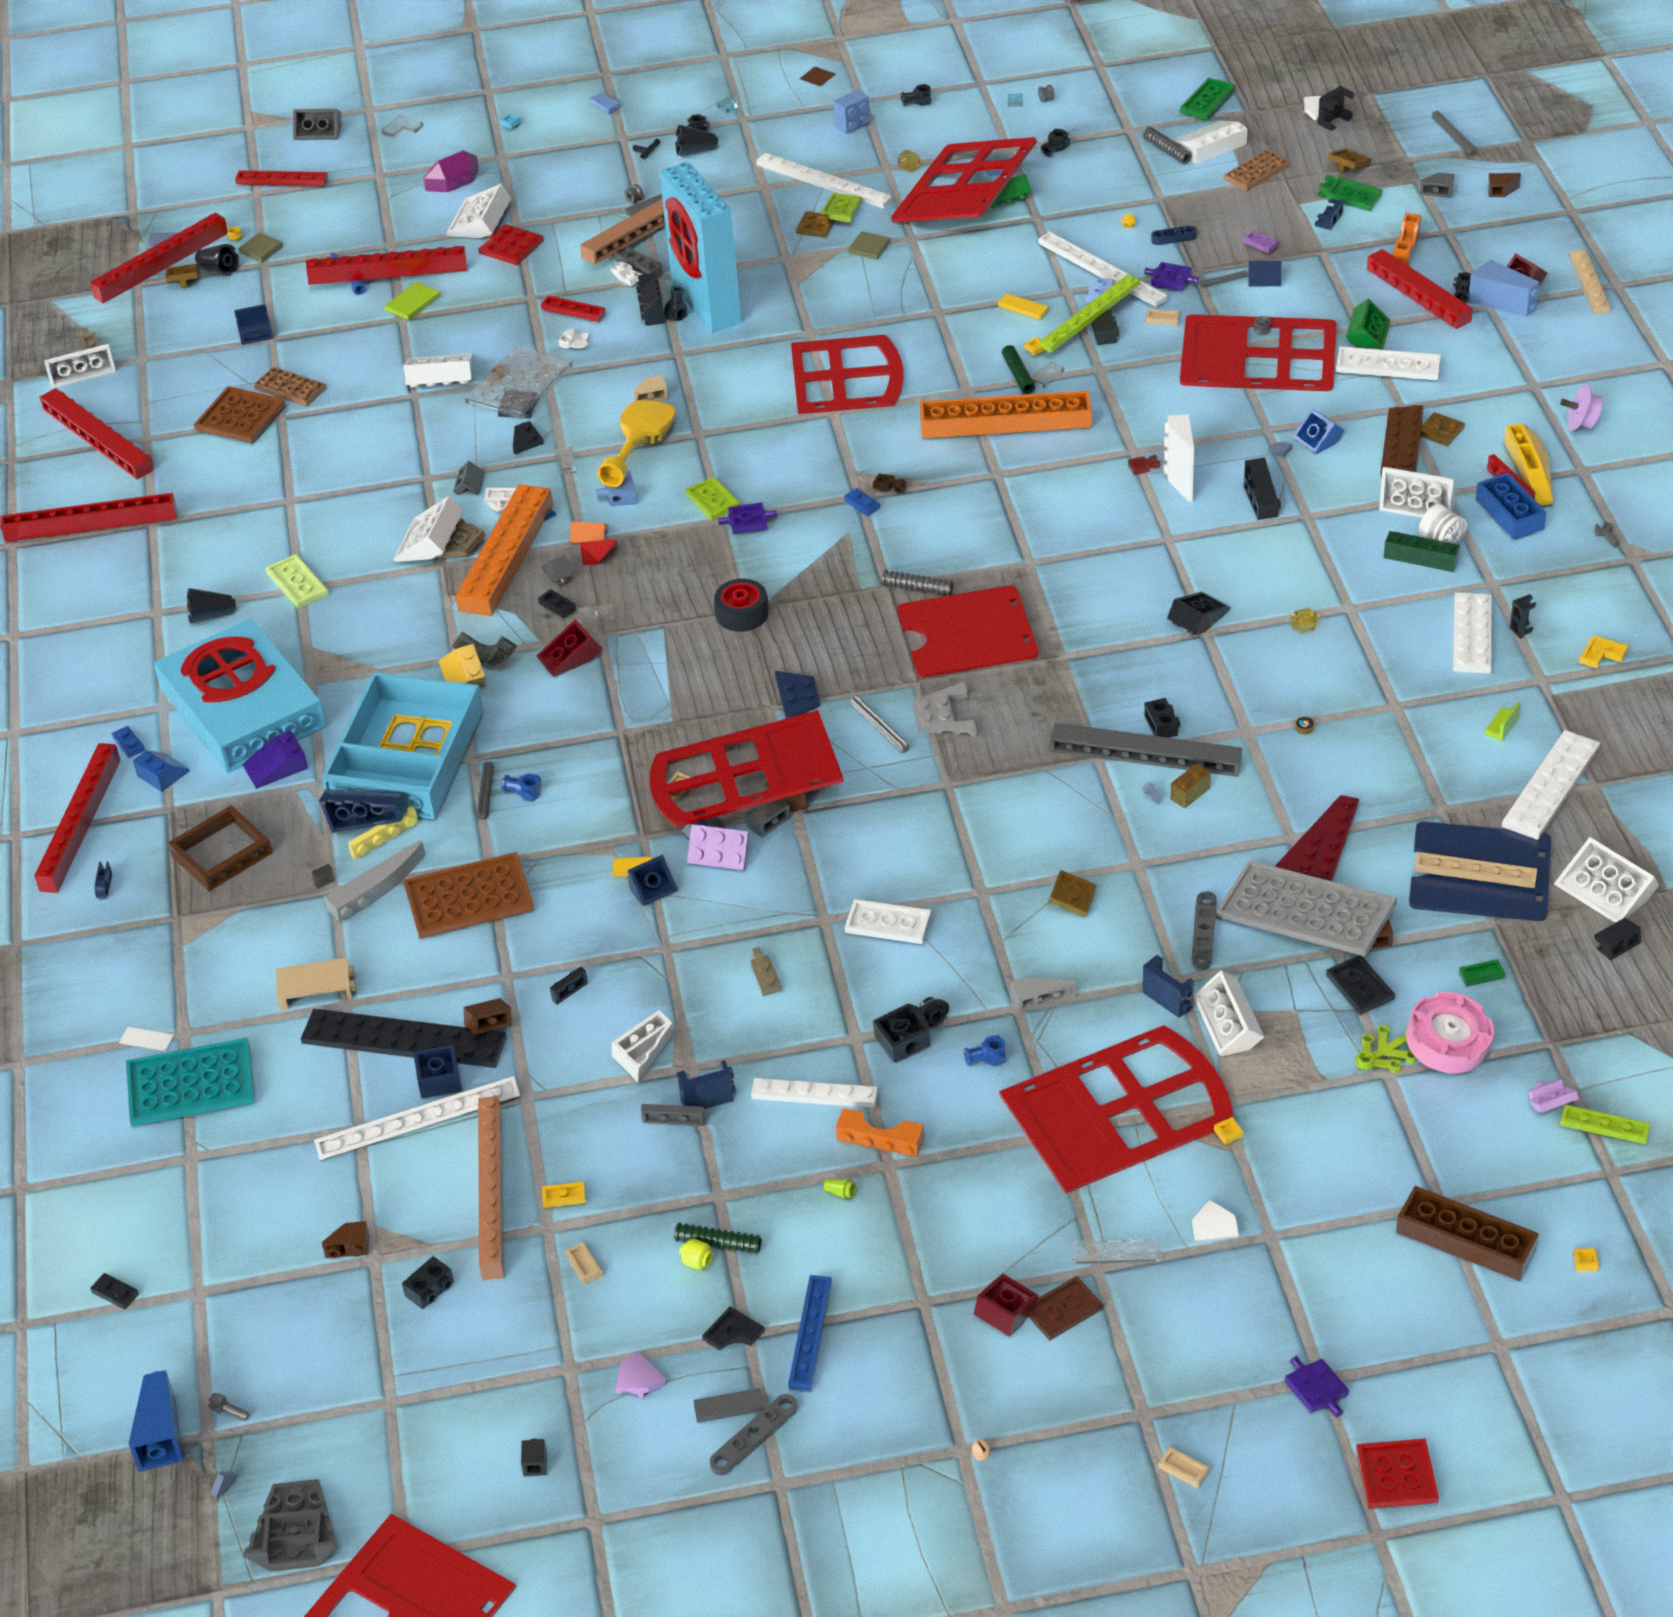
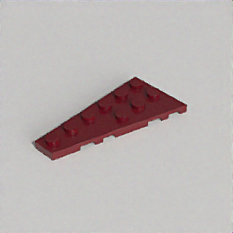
(1322, 845)

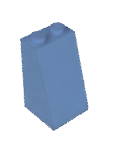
(1503, 289)

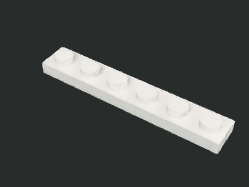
(814, 1093)

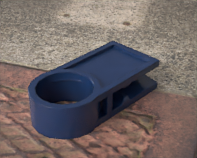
(103, 880)

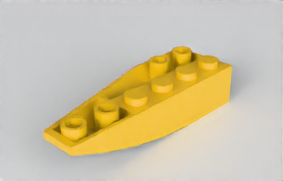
(1530, 460)

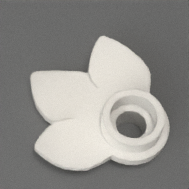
(570, 339)

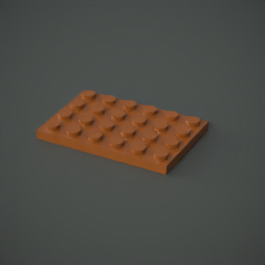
(468, 895)

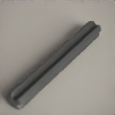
(485, 790)

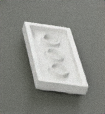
(888, 921)

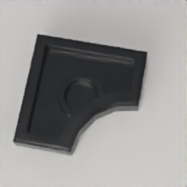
(733, 1328)

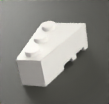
(642, 1044)

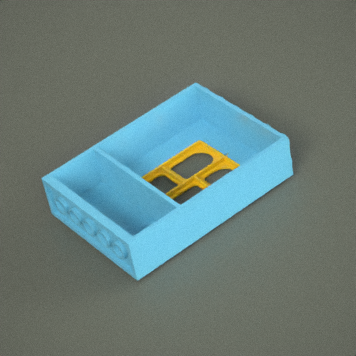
(372, 764)

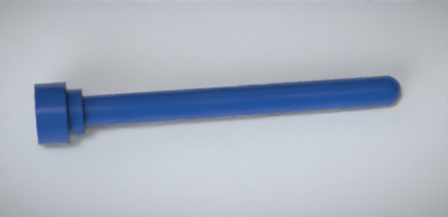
(357, 286)

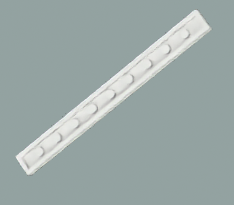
(823, 180)
(1099, 267)
(413, 1118)

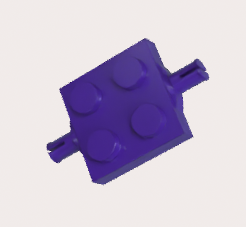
(1171, 276)
(747, 518)
(1316, 1386)

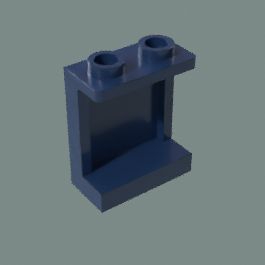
(253, 324)
(1165, 989)
(707, 1089)

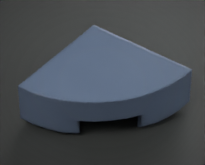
(1280, 448)
(1150, 789)
(222, 1483)

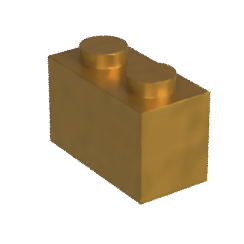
(1190, 785)

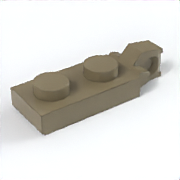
(88, 340)
(764, 973)

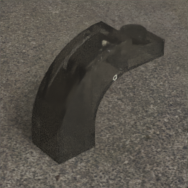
(489, 655)

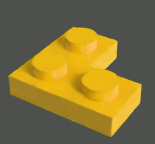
(1601, 647)

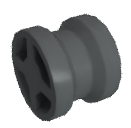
(1046, 93)
(633, 193)
(1262, 325)

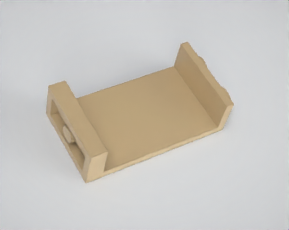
(314, 979)

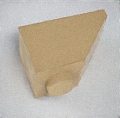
(652, 389)

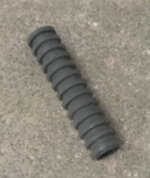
(1167, 145)
(917, 582)

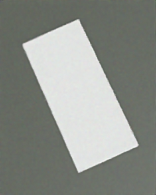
(146, 1038)

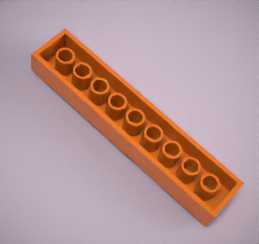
(1005, 414)
(504, 550)

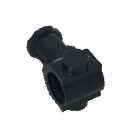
(921, 95)
(699, 122)
(1057, 141)
(1462, 285)
(675, 306)

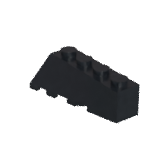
(650, 299)

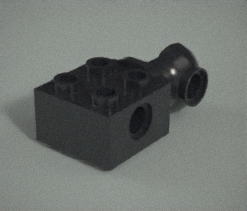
(907, 1027)

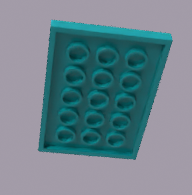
(189, 1082)

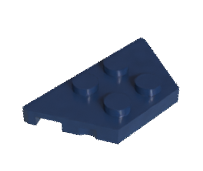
(797, 693)

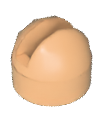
(977, 1451)

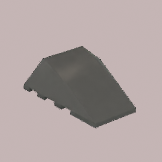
(293, 1528)

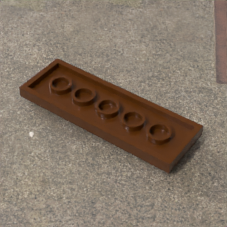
(1403, 438)

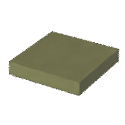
(869, 245)
(260, 247)

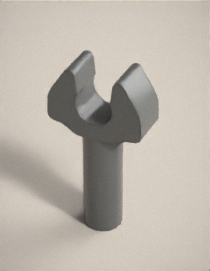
(1606, 531)
(219, 1404)

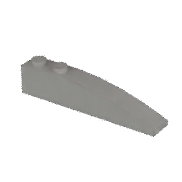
(373, 883)

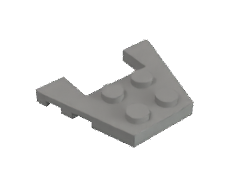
(935, 714)

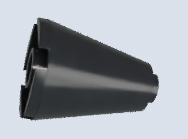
(694, 140)
(219, 259)
(208, 605)

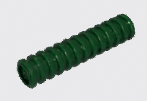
(1018, 369)
(718, 1238)

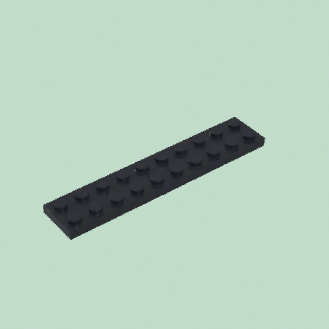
(400, 1036)

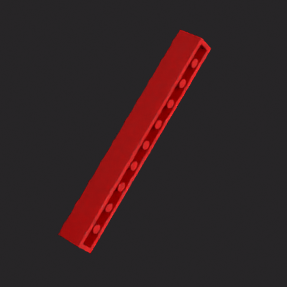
(159, 257)
(386, 265)
(97, 433)
(88, 517)
(77, 818)

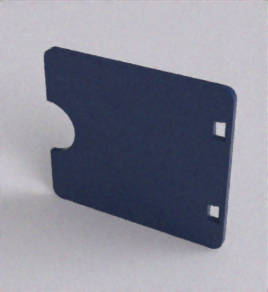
(1481, 897)

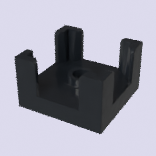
(1332, 107)

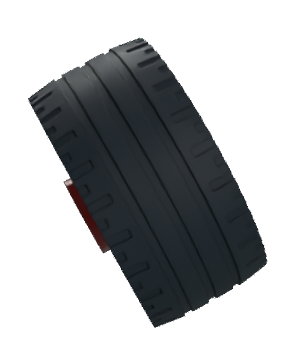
(741, 605)

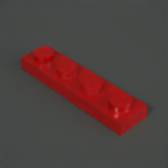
(573, 308)
(1497, 467)

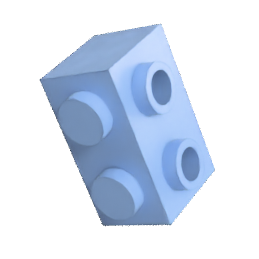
(1097, 288)

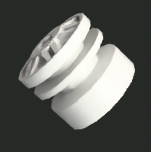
(1442, 525)

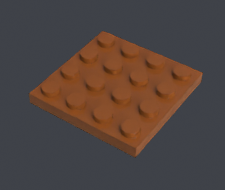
(239, 414)

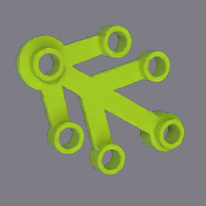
(1367, 1060)

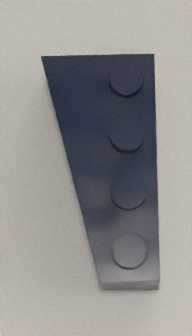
(361, 809)

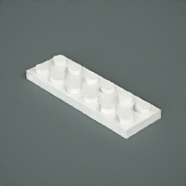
(1388, 363)
(1472, 633)

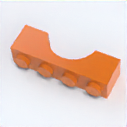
(1409, 234)
(902, 1139)

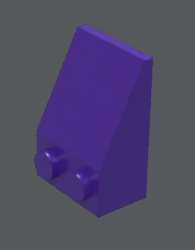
(276, 760)

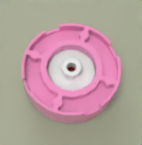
(1449, 1032)

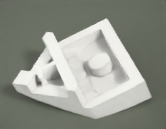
(1311, 106)
(498, 498)
(1214, 1224)

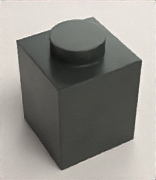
(533, 1457)

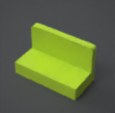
(1503, 722)

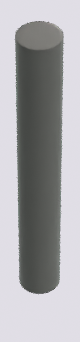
(1221, 279)

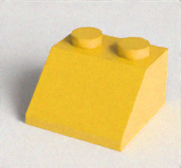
(462, 666)

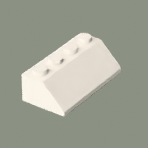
(80, 366)
(1228, 1015)

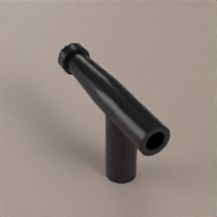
(646, 151)

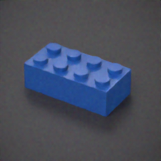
(1511, 505)

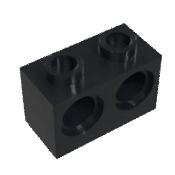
(1161, 718)
(427, 1282)

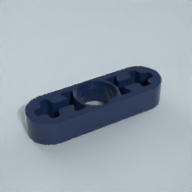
(1165, 236)

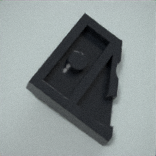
(525, 437)

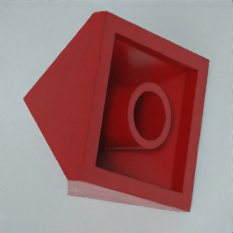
(596, 551)

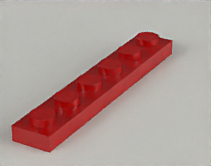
(281, 178)

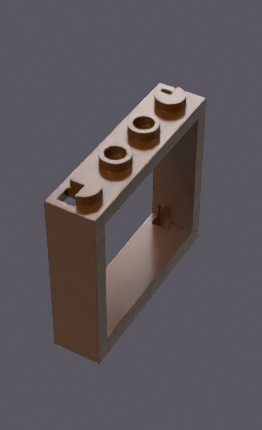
(230, 866)

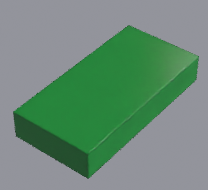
(1482, 972)

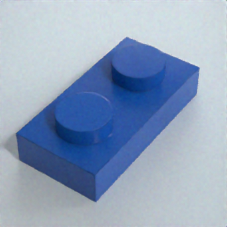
(862, 502)
(128, 741)

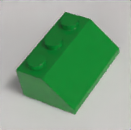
(1015, 188)
(1368, 326)

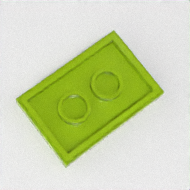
(841, 207)
(412, 301)
(711, 498)

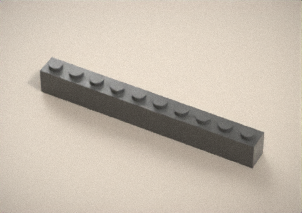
(1145, 749)

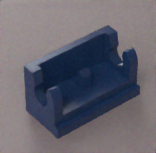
(1330, 215)

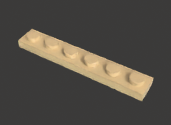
(1589, 282)
(1475, 870)

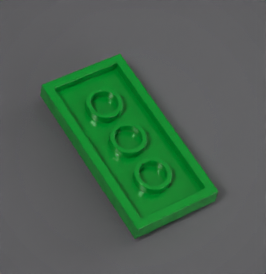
(1207, 98)

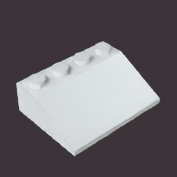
(1213, 140)
(480, 213)
(439, 369)
(1179, 454)
(1414, 492)
(430, 532)
(1606, 881)

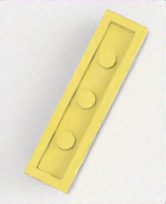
(381, 834)

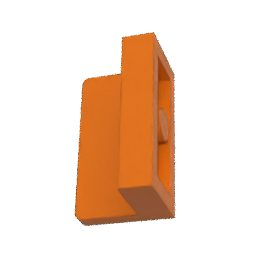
(587, 531)

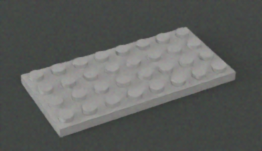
(1307, 908)

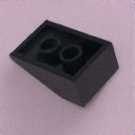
(1196, 612)

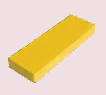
(1023, 306)

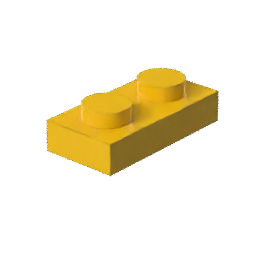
(563, 1194)

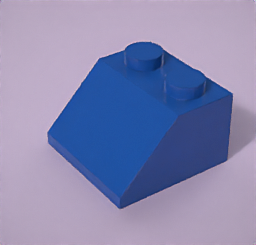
(1317, 432)
(159, 769)

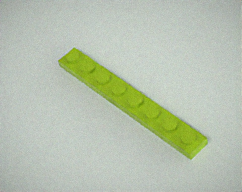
(1089, 313)

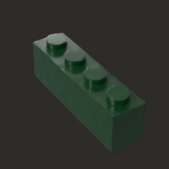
(1421, 551)

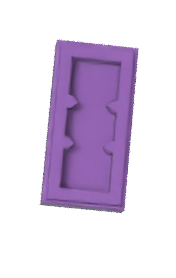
(1260, 242)

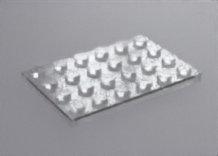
(518, 382)

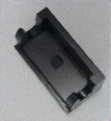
(1520, 615)
(1618, 938)

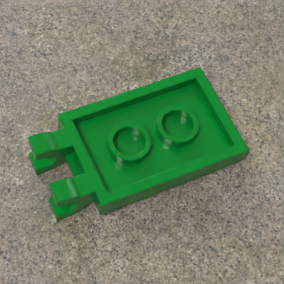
(1351, 192)

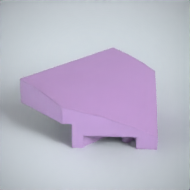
(1551, 1095)
(638, 1376)

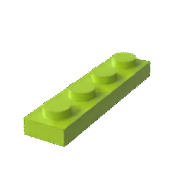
(1605, 1124)

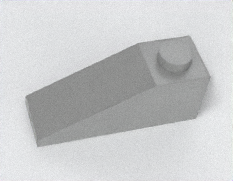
(1038, 992)

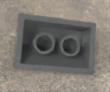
(316, 124)

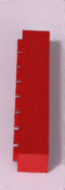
(1419, 289)

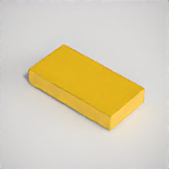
(621, 865)

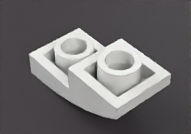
(625, 273)

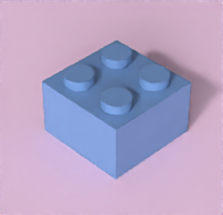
(852, 111)

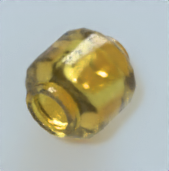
(909, 160)
(1304, 620)

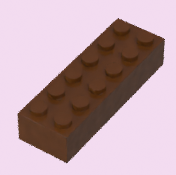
(1467, 1233)

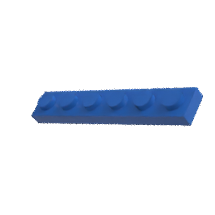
(810, 1333)

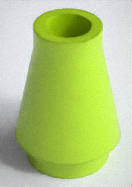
(841, 1187)

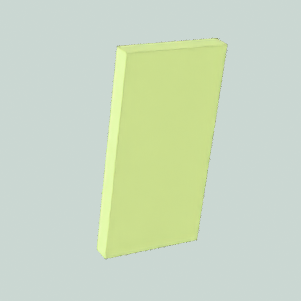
(297, 581)

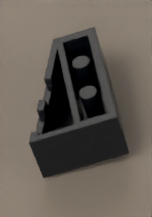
(1260, 489)

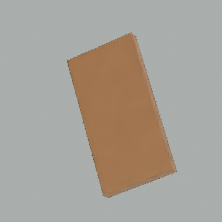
(1256, 170)
(290, 386)

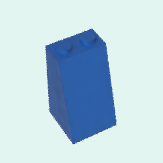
(155, 1427)

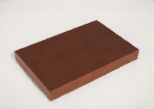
(1064, 1308)

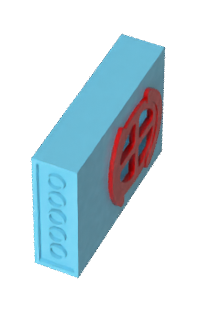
(701, 246)
(247, 716)

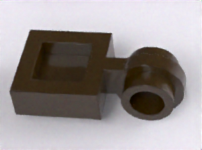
(885, 482)

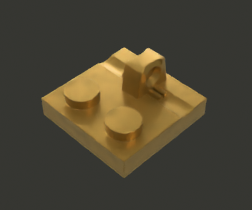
(1349, 159)
(815, 224)
(182, 274)
(1441, 429)
(1072, 893)

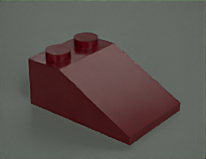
(569, 649)

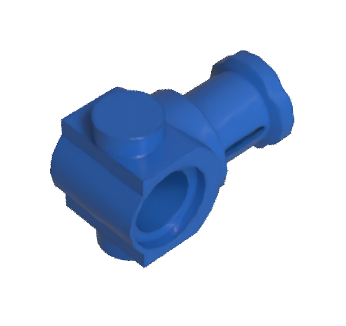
(527, 786)
(990, 1051)

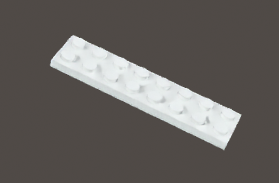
(1551, 785)

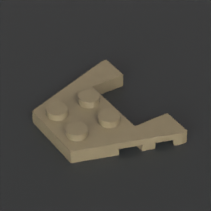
(463, 540)

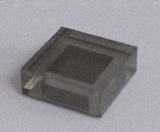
(323, 876)

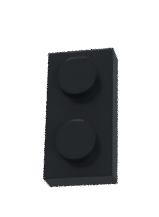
(557, 603)
(568, 985)
(114, 1291)

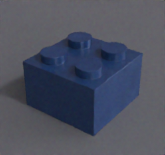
(437, 1071)

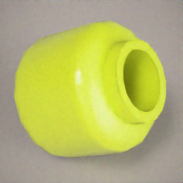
(696, 1254)

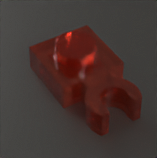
(1142, 465)

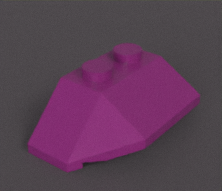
(451, 172)

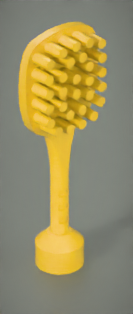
(639, 422)

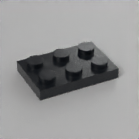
(1360, 984)

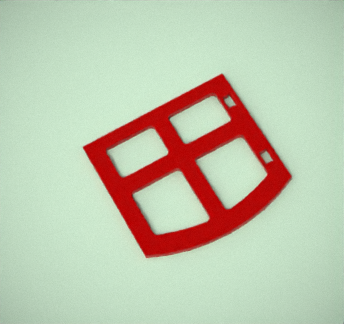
(838, 374)

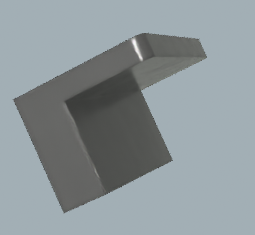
(469, 477)

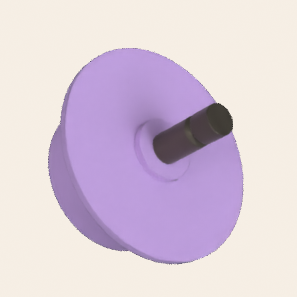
(1583, 409)

